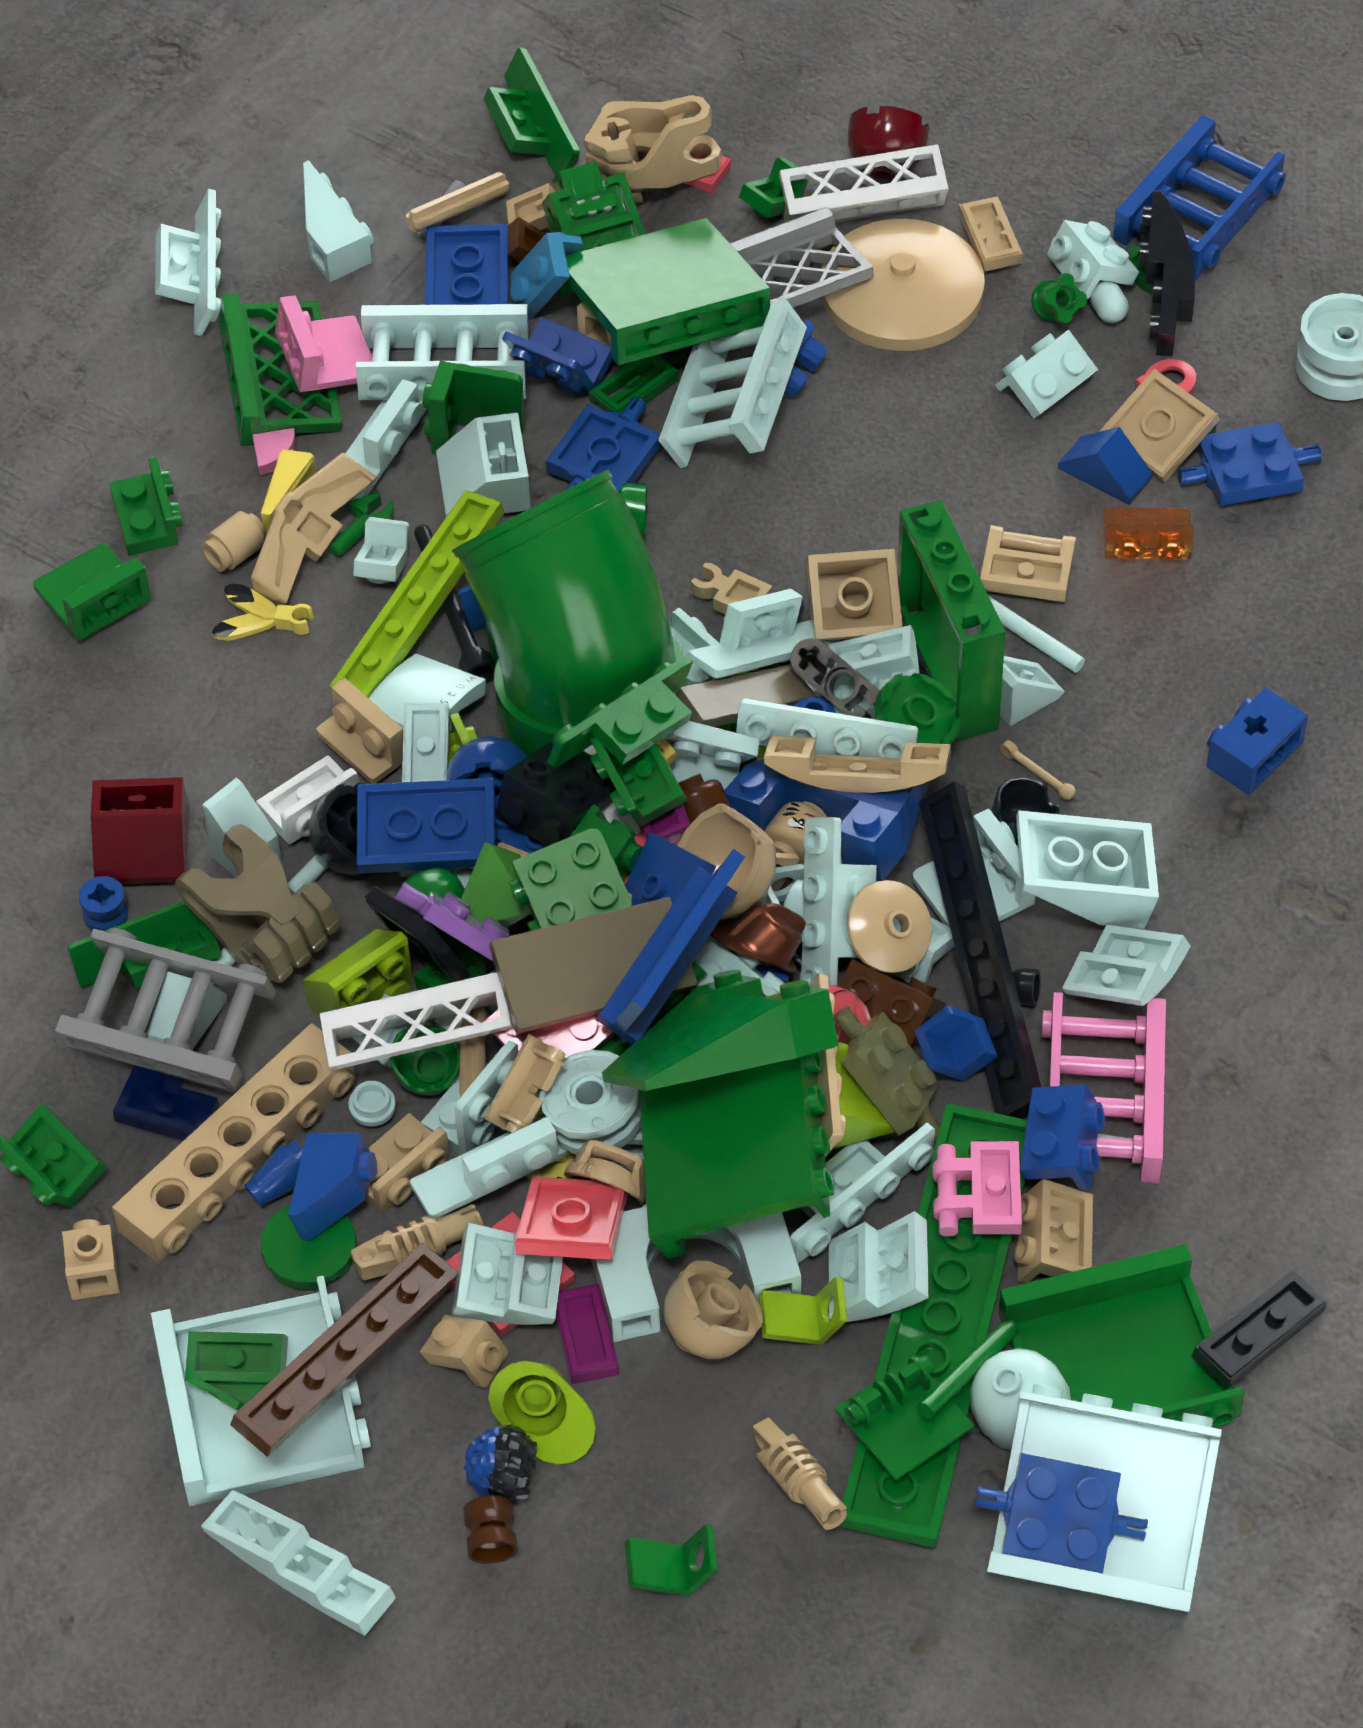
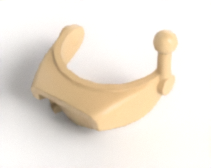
(608, 1171)

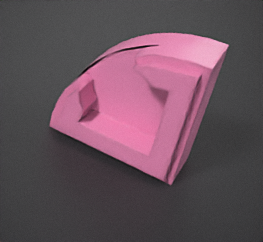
(269, 445)

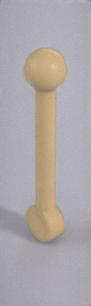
(1010, 750)

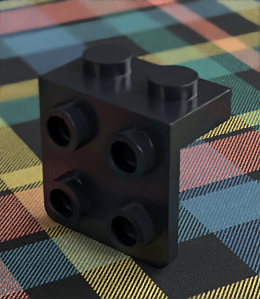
(550, 800)

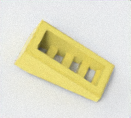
(290, 472)

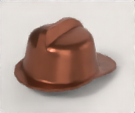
(763, 934)

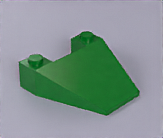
(727, 1030)

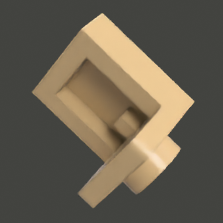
(466, 1346)

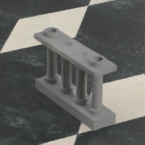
(174, 1054)

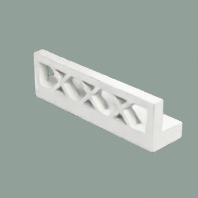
(871, 200)
(414, 1009)

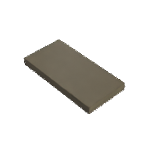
(575, 965)

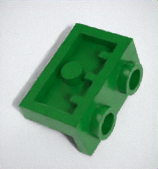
(145, 511)

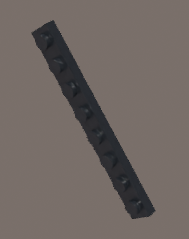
(980, 946)

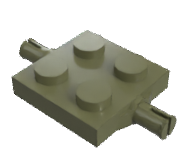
(889, 1071)

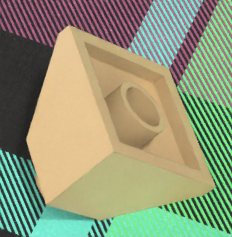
(852, 593)

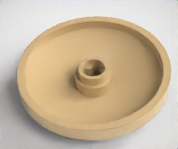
(921, 290)

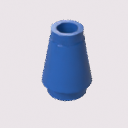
(276, 1175)

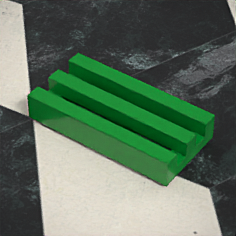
(644, 387)

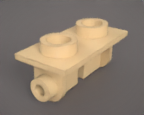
(520, 1091)

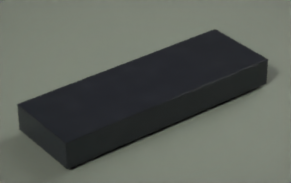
(1259, 1329)

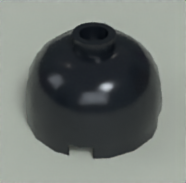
(335, 829)

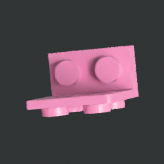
(319, 351)

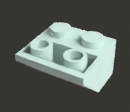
(487, 461)

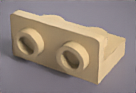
(362, 733)
(402, 1155)
(1054, 1231)

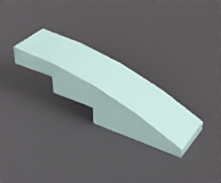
(298, 1562)

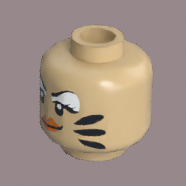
(788, 827)

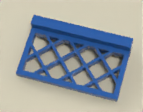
(670, 951)

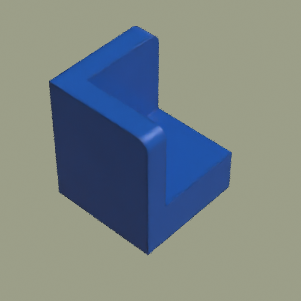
(955, 1043)

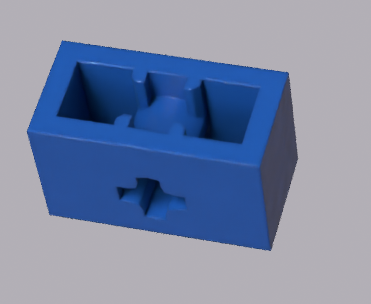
(1256, 740)

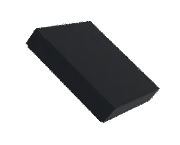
(423, 938)

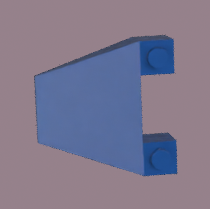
(873, 826)

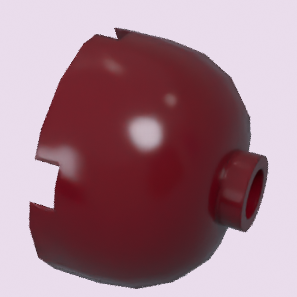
(885, 132)

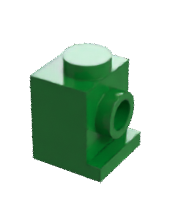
(617, 837)

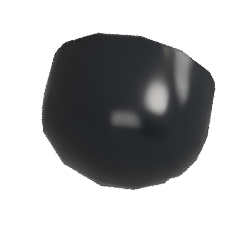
(1021, 795)

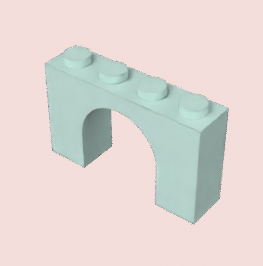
(627, 1287)

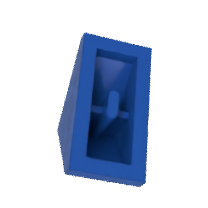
(1108, 463)

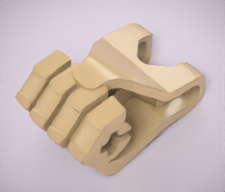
(653, 142)

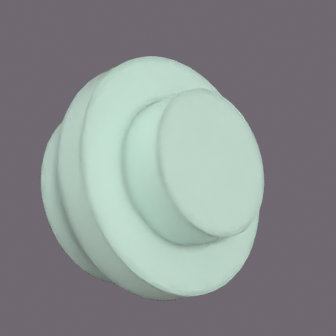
(372, 1103)

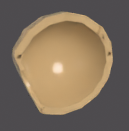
(716, 835)

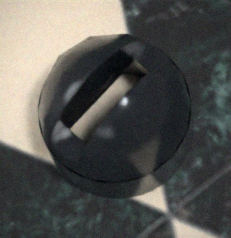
(1027, 985)

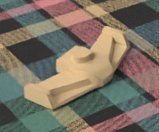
(305, 525)

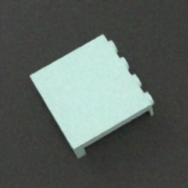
(217, 1456)
(1163, 1479)

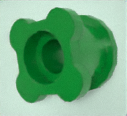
(1057, 299)

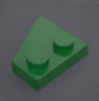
(234, 1363)

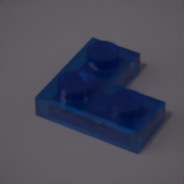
(161, 1106)

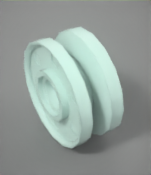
(567, 1104)

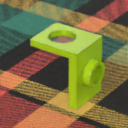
(803, 1316)

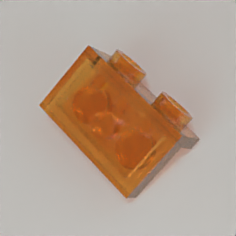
(1147, 533)

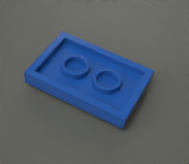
(467, 265)
(424, 824)

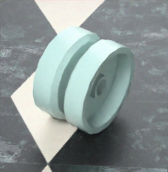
(1332, 347)

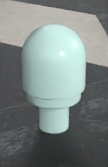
(1109, 302)

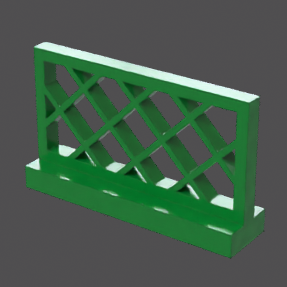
(245, 378)

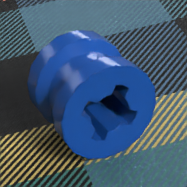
(112, 906)

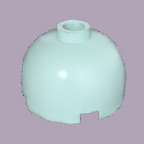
(998, 1389)

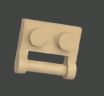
(1027, 564)

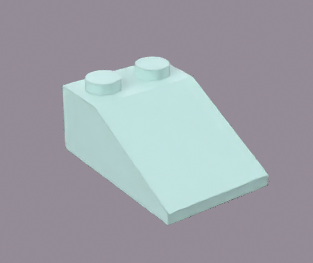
(1090, 866)

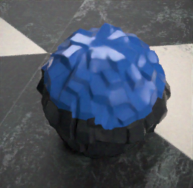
(501, 1463)

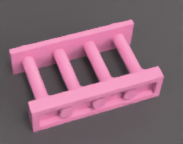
(1145, 1069)

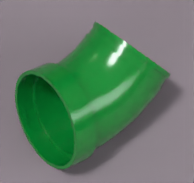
(567, 609)

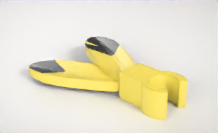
(260, 615)

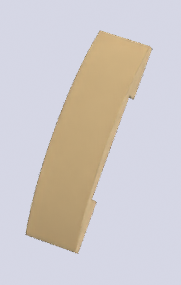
(856, 774)

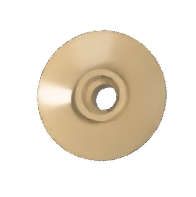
(872, 928)

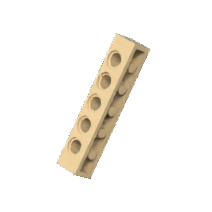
(209, 1149)

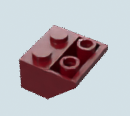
(139, 829)

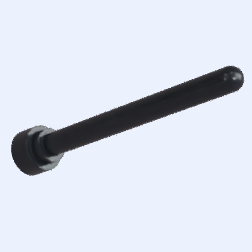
(473, 658)

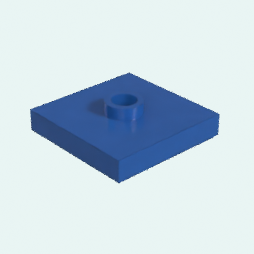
(662, 870)

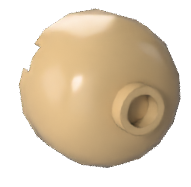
(710, 1312)

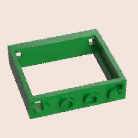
(950, 597)

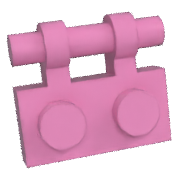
(994, 1188)

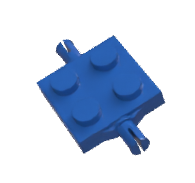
(604, 442)
(1250, 464)
(1061, 1513)

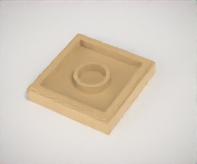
(1163, 423)

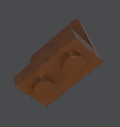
(901, 1002)

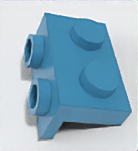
(543, 271)

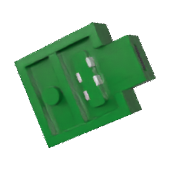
(592, 207)

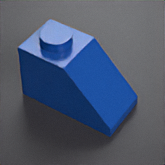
(330, 1180)

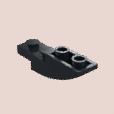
(1168, 269)

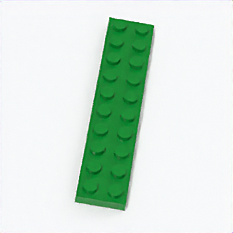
(945, 1327)

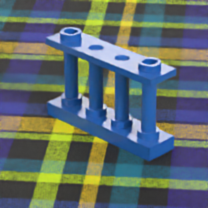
(1180, 169)

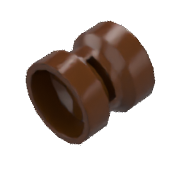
(490, 1529)

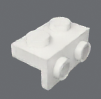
(292, 803)

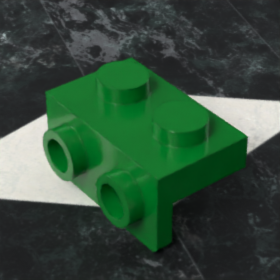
(642, 785)
(51, 1158)

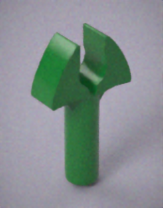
(362, 509)

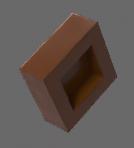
(522, 238)

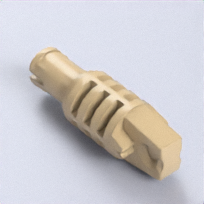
(388, 1249)
(798, 1473)

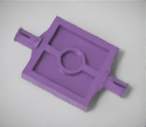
(453, 917)

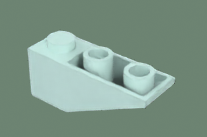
(334, 235)

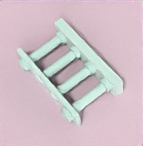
(434, 327)
(754, 402)

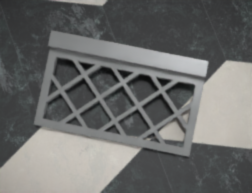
(803, 242)

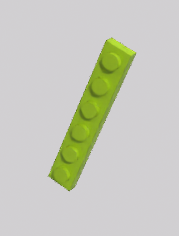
(418, 594)

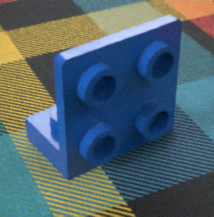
(562, 355)

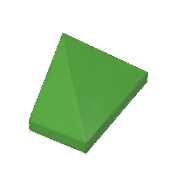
(489, 887)

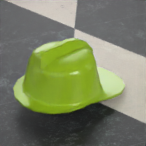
(545, 1408)

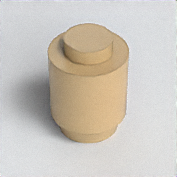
(233, 541)

